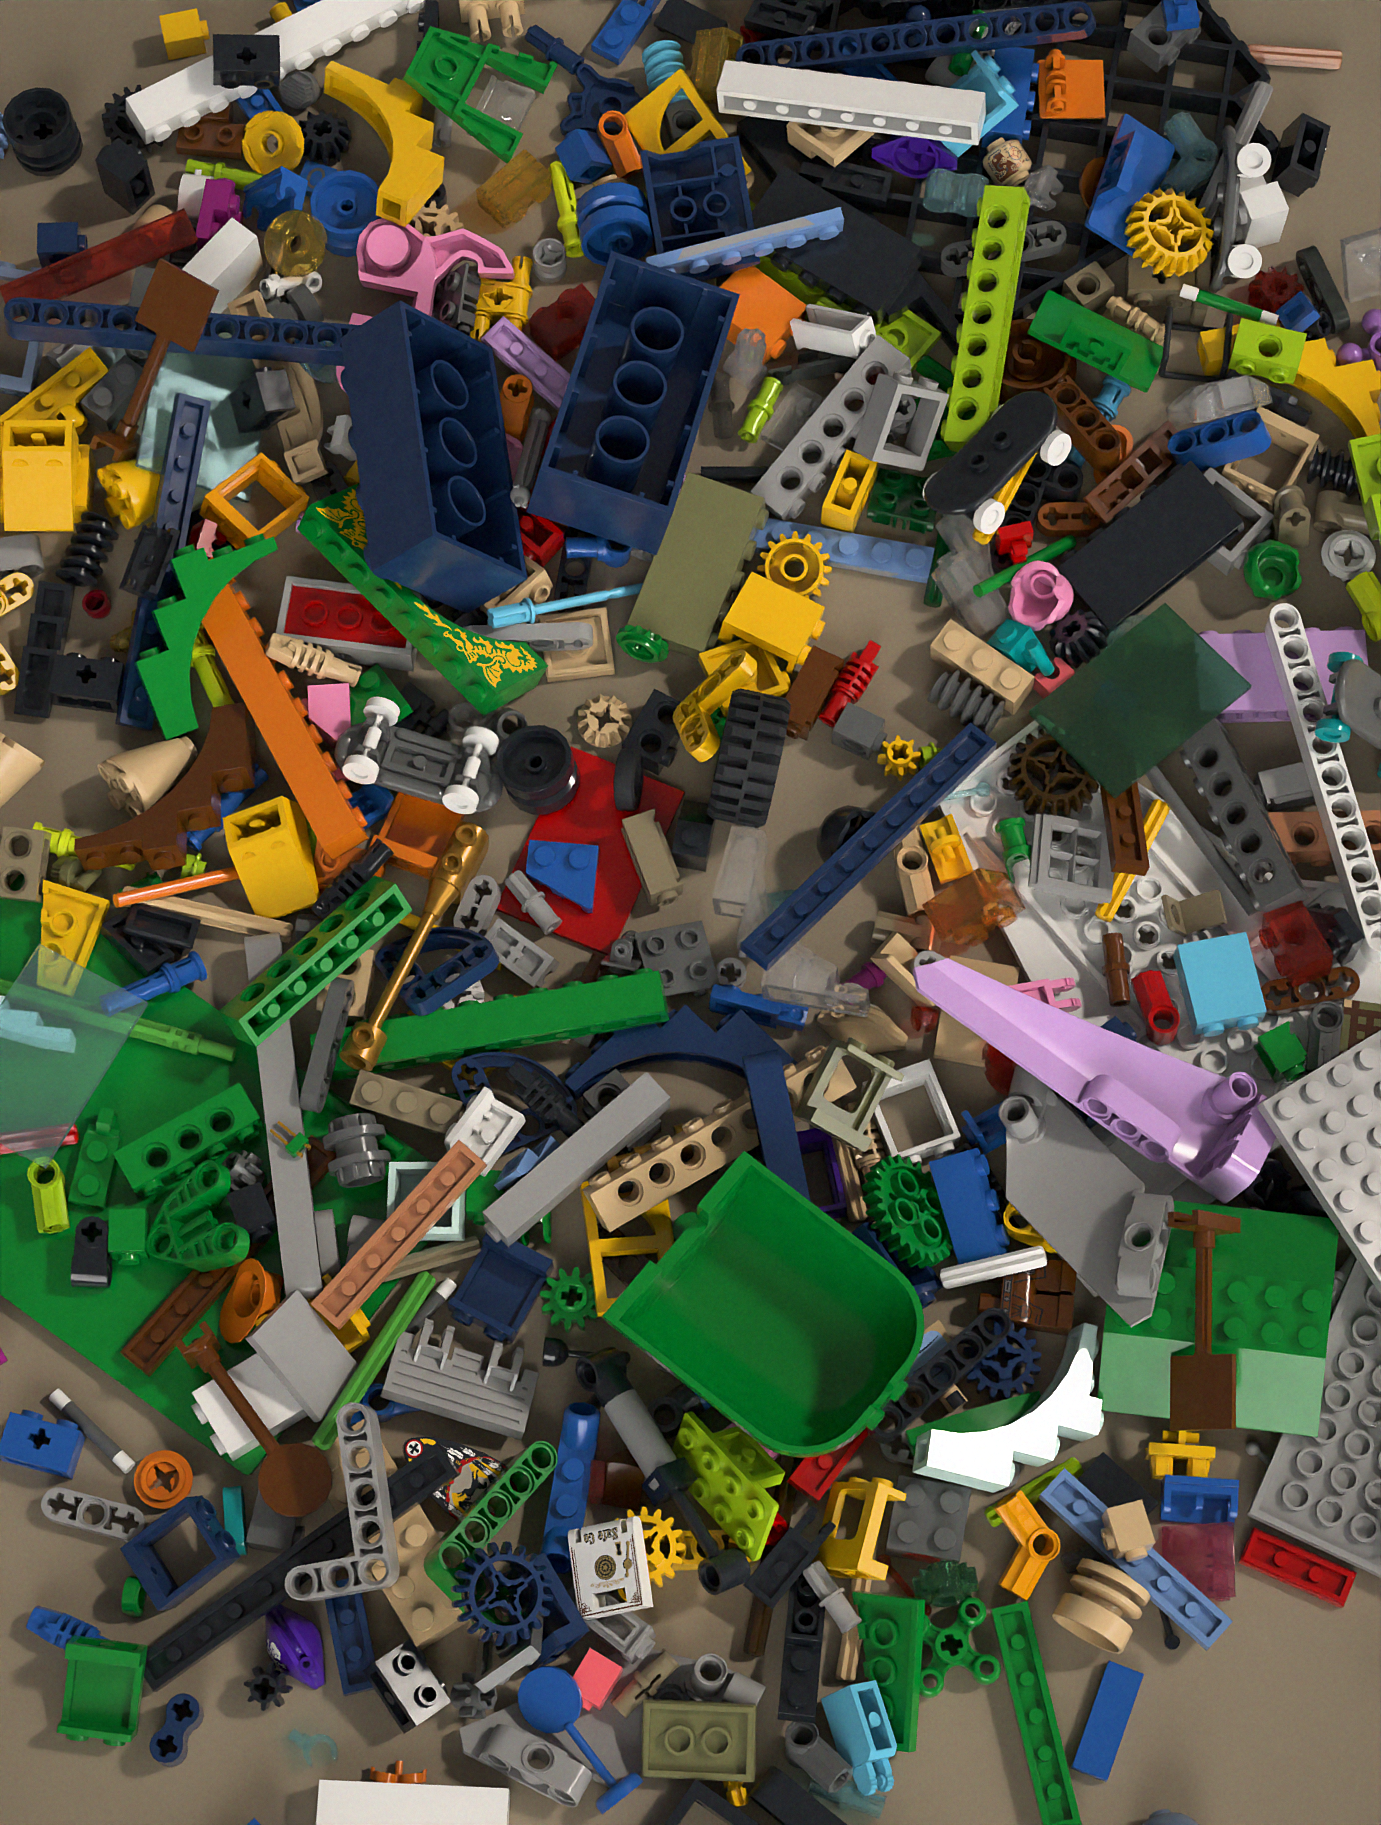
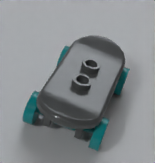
(1353, 702)

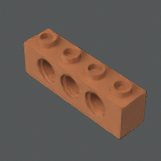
(1310, 826)

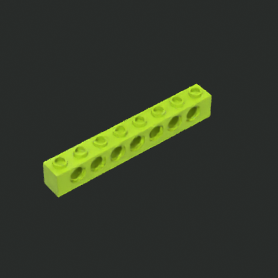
(996, 204)

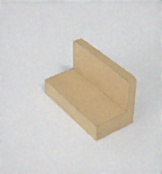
(894, 960)

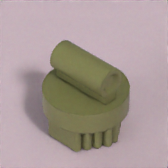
(70, 873)

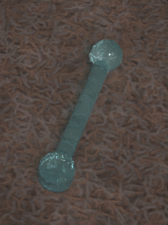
(981, 790)

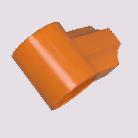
(619, 147)

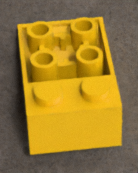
(39, 474)
(273, 857)

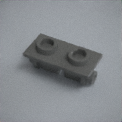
(624, 955)

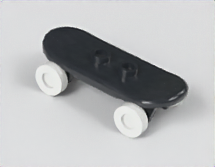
(994, 456)

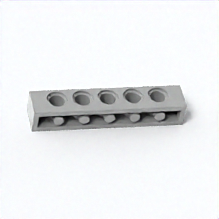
(787, 504)

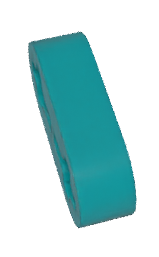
(235, 1516)

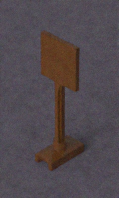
(177, 311)
(1203, 1382)

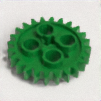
(907, 1211)

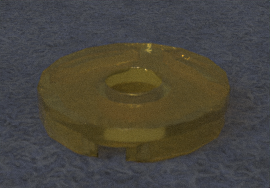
(278, 241)

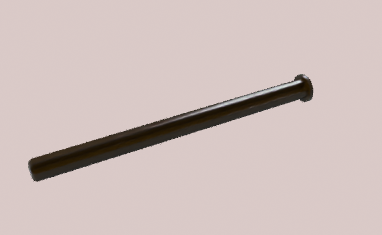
(760, 1613)

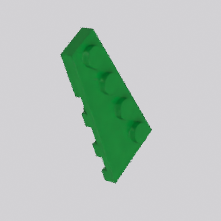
(893, 1655)

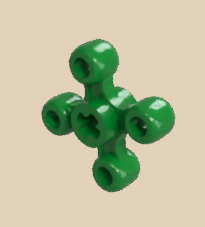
(964, 1656)

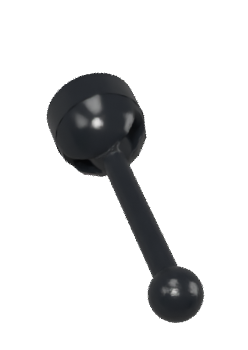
(557, 1352)

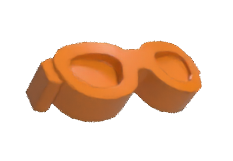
(398, 1777)

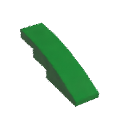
(978, 1419)

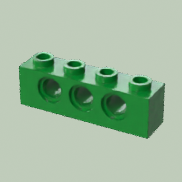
(197, 1122)

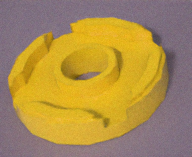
(289, 139)

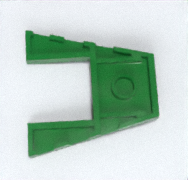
(447, 71)

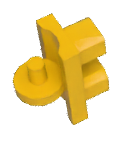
(946, 849)
(1164, 1454)

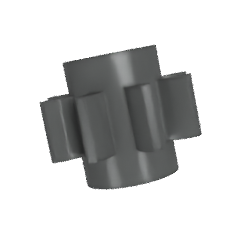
(243, 1169)
(470, 1699)

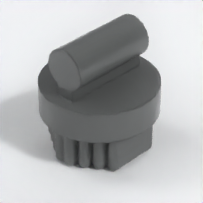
(300, 90)

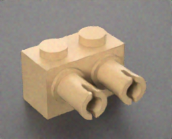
(479, 11)

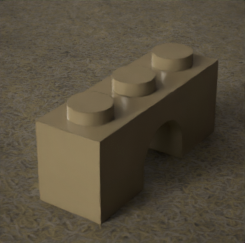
(405, 1103)

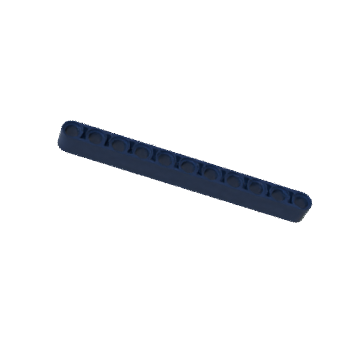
(931, 31)
(141, 338)

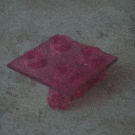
(1203, 1556)

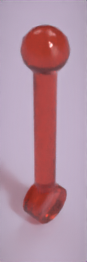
(885, 1559)

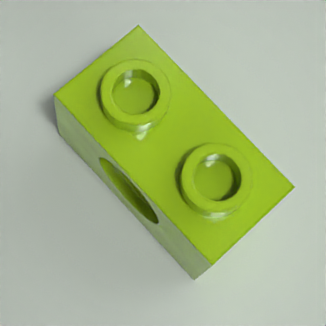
(1282, 343)

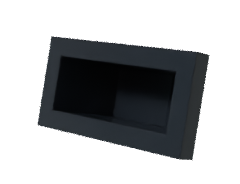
(693, 836)

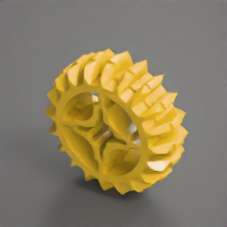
(1159, 240)

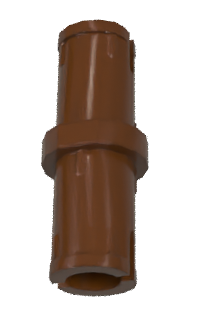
(1116, 969)

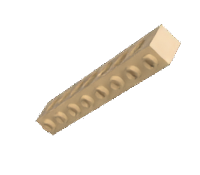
(707, 1158)

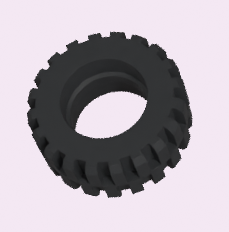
(749, 758)

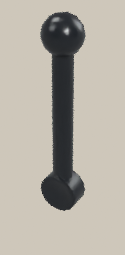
(1171, 1641)

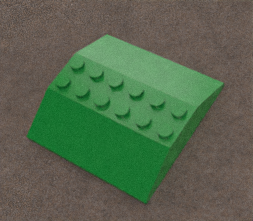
(1266, 1308)

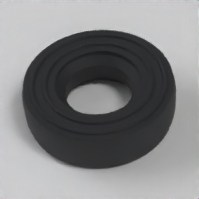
(628, 779)

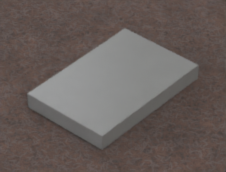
(303, 1355)

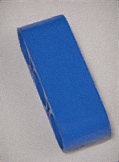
(1221, 441)

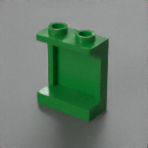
(102, 1690)

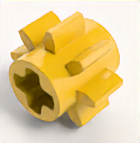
(897, 749)

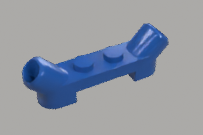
(570, 1482)

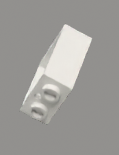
(915, 1076)

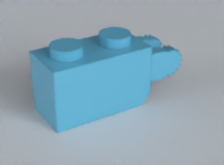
(862, 1734)

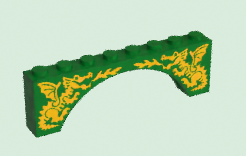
(478, 666)

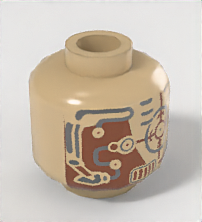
(1007, 162)

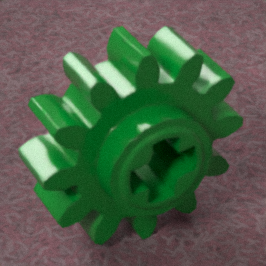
(561, 1290)

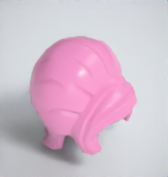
(1039, 595)

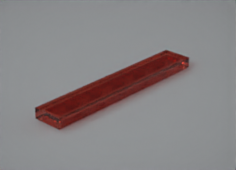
(104, 260)

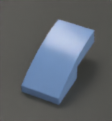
(525, 1162)

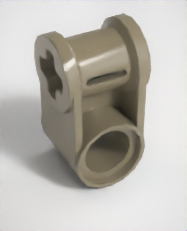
(1290, 517)

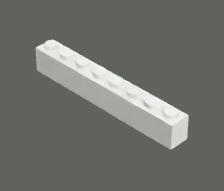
(851, 102)

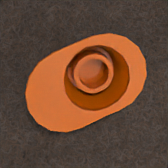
(250, 1297)

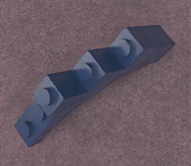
(680, 1040)

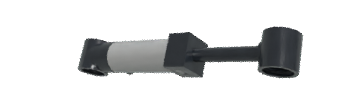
(665, 1475)

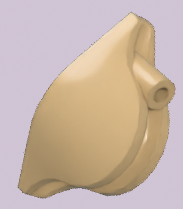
(875, 1031)

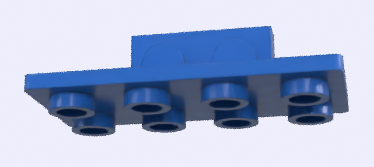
(1132, 169)

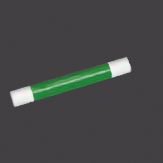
(1228, 305)

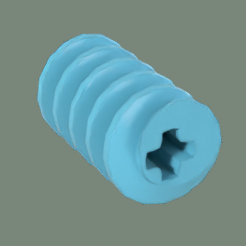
(660, 62)

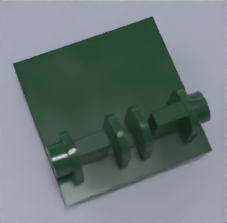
(900, 497)

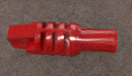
(851, 683)

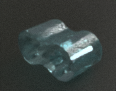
(953, 192)

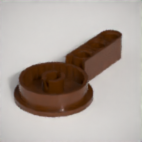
(1056, 375)

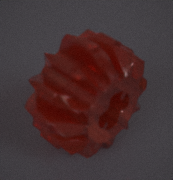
(1266, 285)

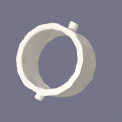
(191, 193)

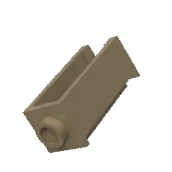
(652, 858)

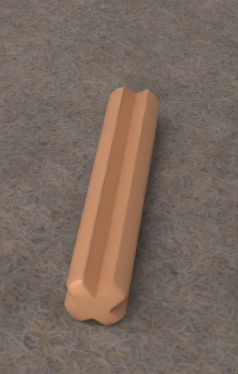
(1296, 56)

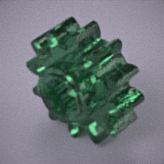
(945, 1583)

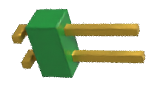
(296, 1145)

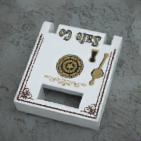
(606, 1560)

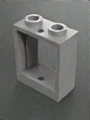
(881, 413)
(1260, 532)

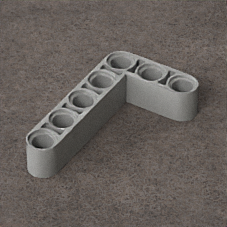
(360, 1516)

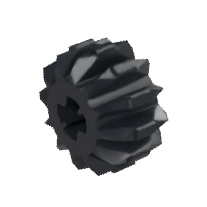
(325, 136)
(1078, 638)

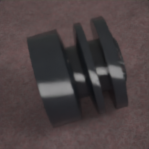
(42, 132)

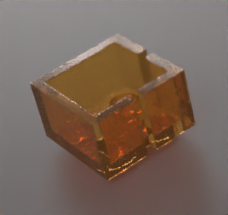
(974, 907)

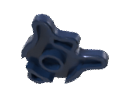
(598, 97)

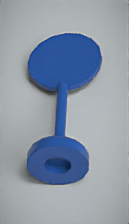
(552, 1704)

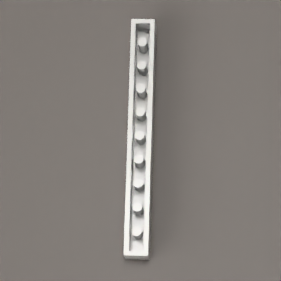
(303, 38)

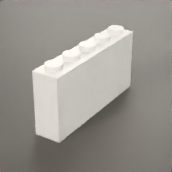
(410, 1804)

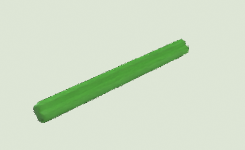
(376, 1356)

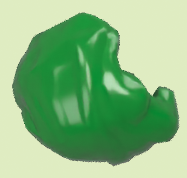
(1272, 570)

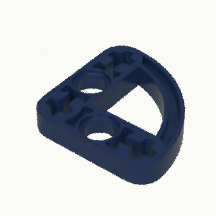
(473, 948)
(506, 1060)

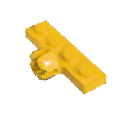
(61, 393)

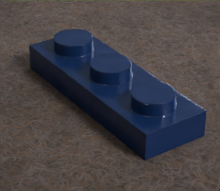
(351, 1640)

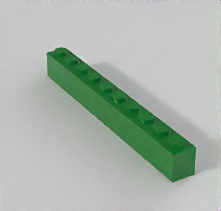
(516, 1021)

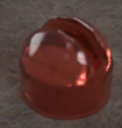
(924, 1016)

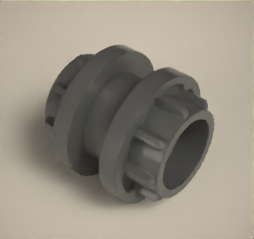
(356, 1150)

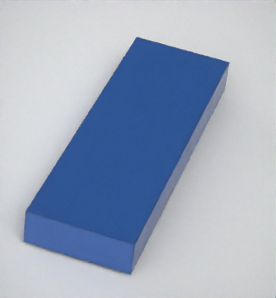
(1107, 1721)

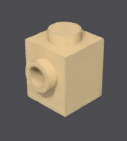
(1127, 1531)

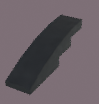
(45, 639)

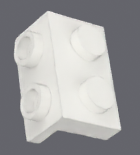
(485, 1128)

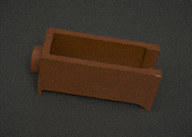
(811, 691)

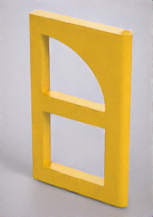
(646, 118)
(658, 1219)

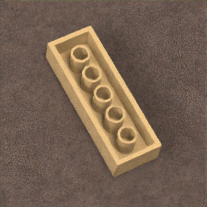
(414, 1597)

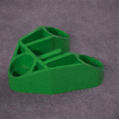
(188, 1220)

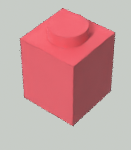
(596, 1679)

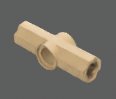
(914, 884)

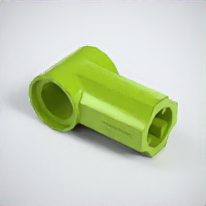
(49, 1199)

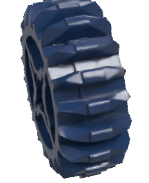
(510, 1607)

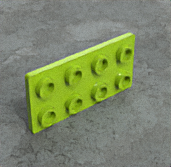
(731, 1481)

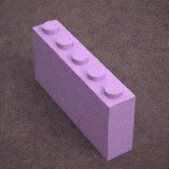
(1252, 660)

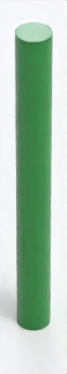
(1006, 575)

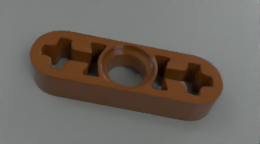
(1336, 994)

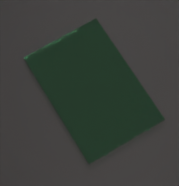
(1139, 700)

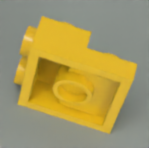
(765, 679)

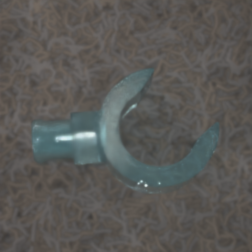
(306, 1743)

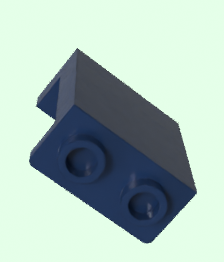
(500, 1288)
(563, 1625)

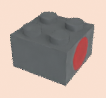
(928, 1522)

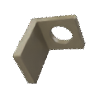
(1194, 913)

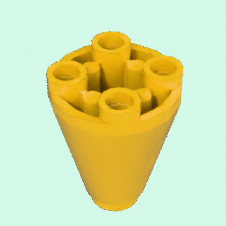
(129, 492)

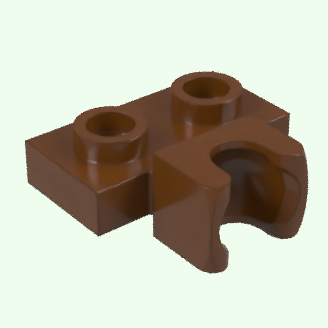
(212, 136)

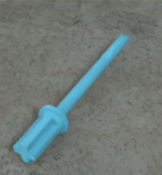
(526, 611)

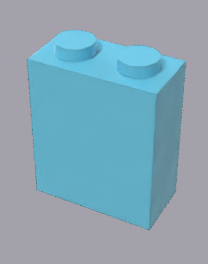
(1219, 984)

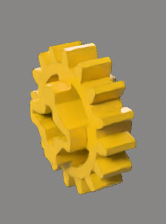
(658, 1533)

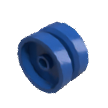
(345, 207)
(613, 220)

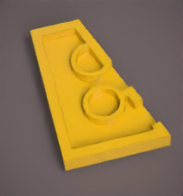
(71, 921)

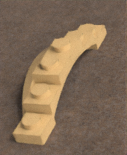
(303, 426)

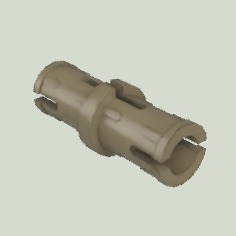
(644, 1683)

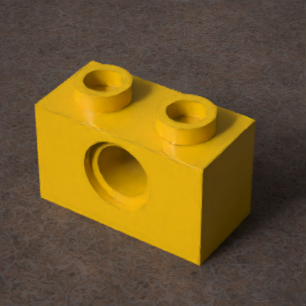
(849, 492)

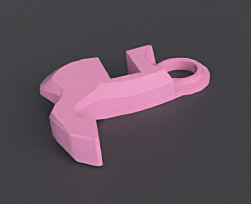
(412, 265)

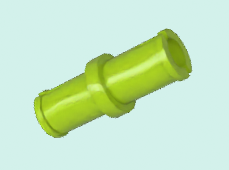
(760, 409)

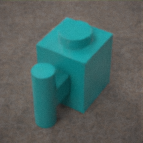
(1021, 646)

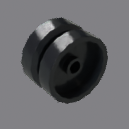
(538, 769)

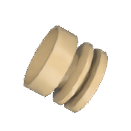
(1098, 1611)

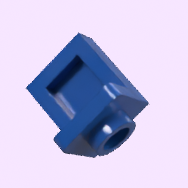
(373, 802)
(985, 1129)

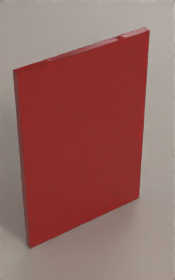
(595, 821)

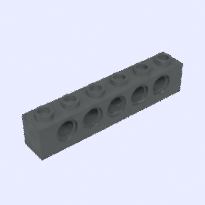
(1257, 826)

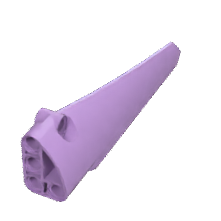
(1144, 1097)

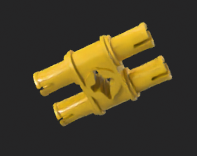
(514, 299)

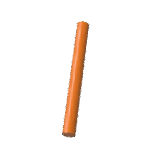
(175, 886)

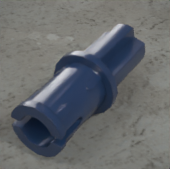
(554, 49)

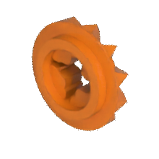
(146, 1477)

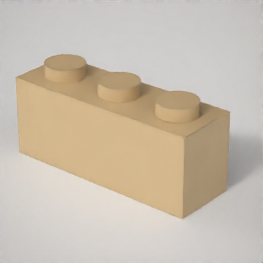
(962, 650)

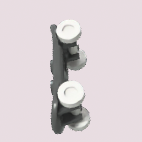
(1245, 163)
(420, 764)

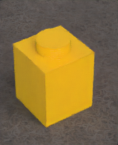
(184, 34)

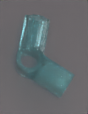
(1190, 145)

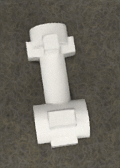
(275, 287)

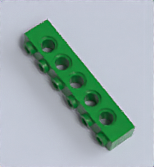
(315, 961)

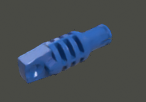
(59, 1627)

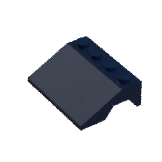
(698, 199)

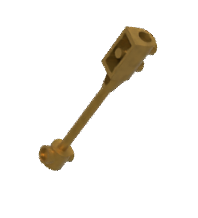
(446, 886)

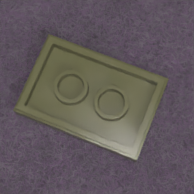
(698, 1740)

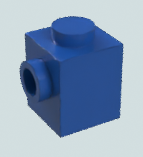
(583, 156)

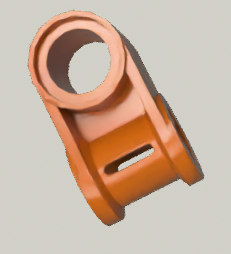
(516, 409)

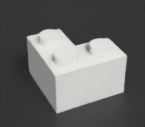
(1260, 212)

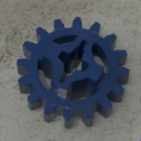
(1017, 1359)

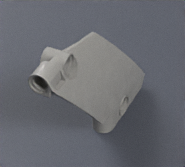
(1083, 1199)
(509, 1741)

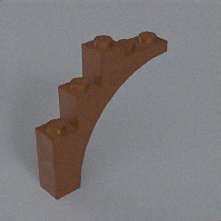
(193, 804)

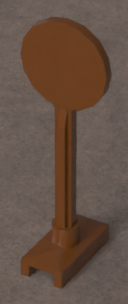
(293, 1476)

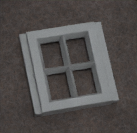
(1041, 854)

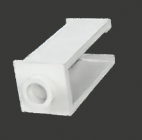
(833, 331)

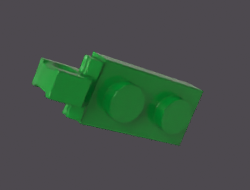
(96, 1162)

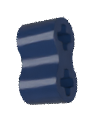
(176, 1730)

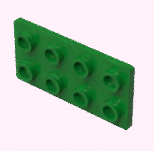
(1096, 341)

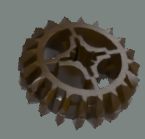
(1040, 768)

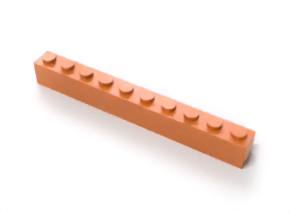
(283, 724)

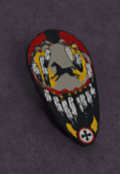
(476, 1473)

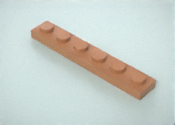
(399, 1234)

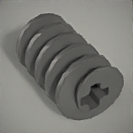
(966, 702)

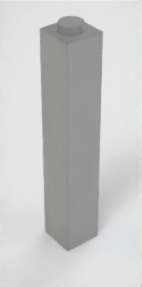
(575, 1160)

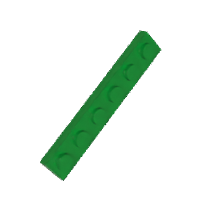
(1035, 1715)

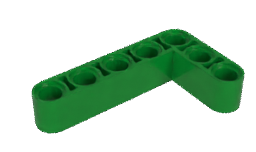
(485, 1526)

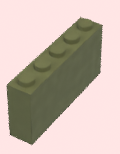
(699, 564)

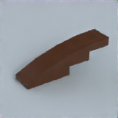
(1132, 474)

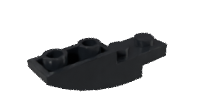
(801, 1654)

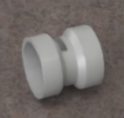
(552, 253)

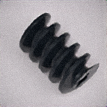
(1333, 469)
(87, 550)

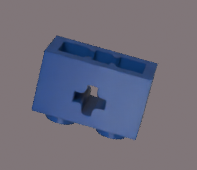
(57, 1458)

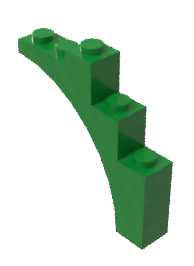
(200, 580)

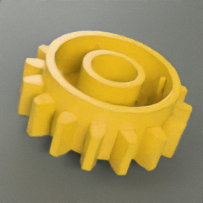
(801, 551)

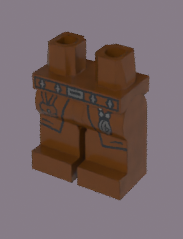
(1036, 1298)

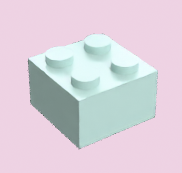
(403, 1179)

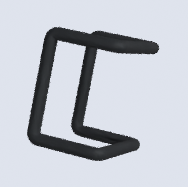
(1193, 328)

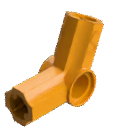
(1025, 1524)

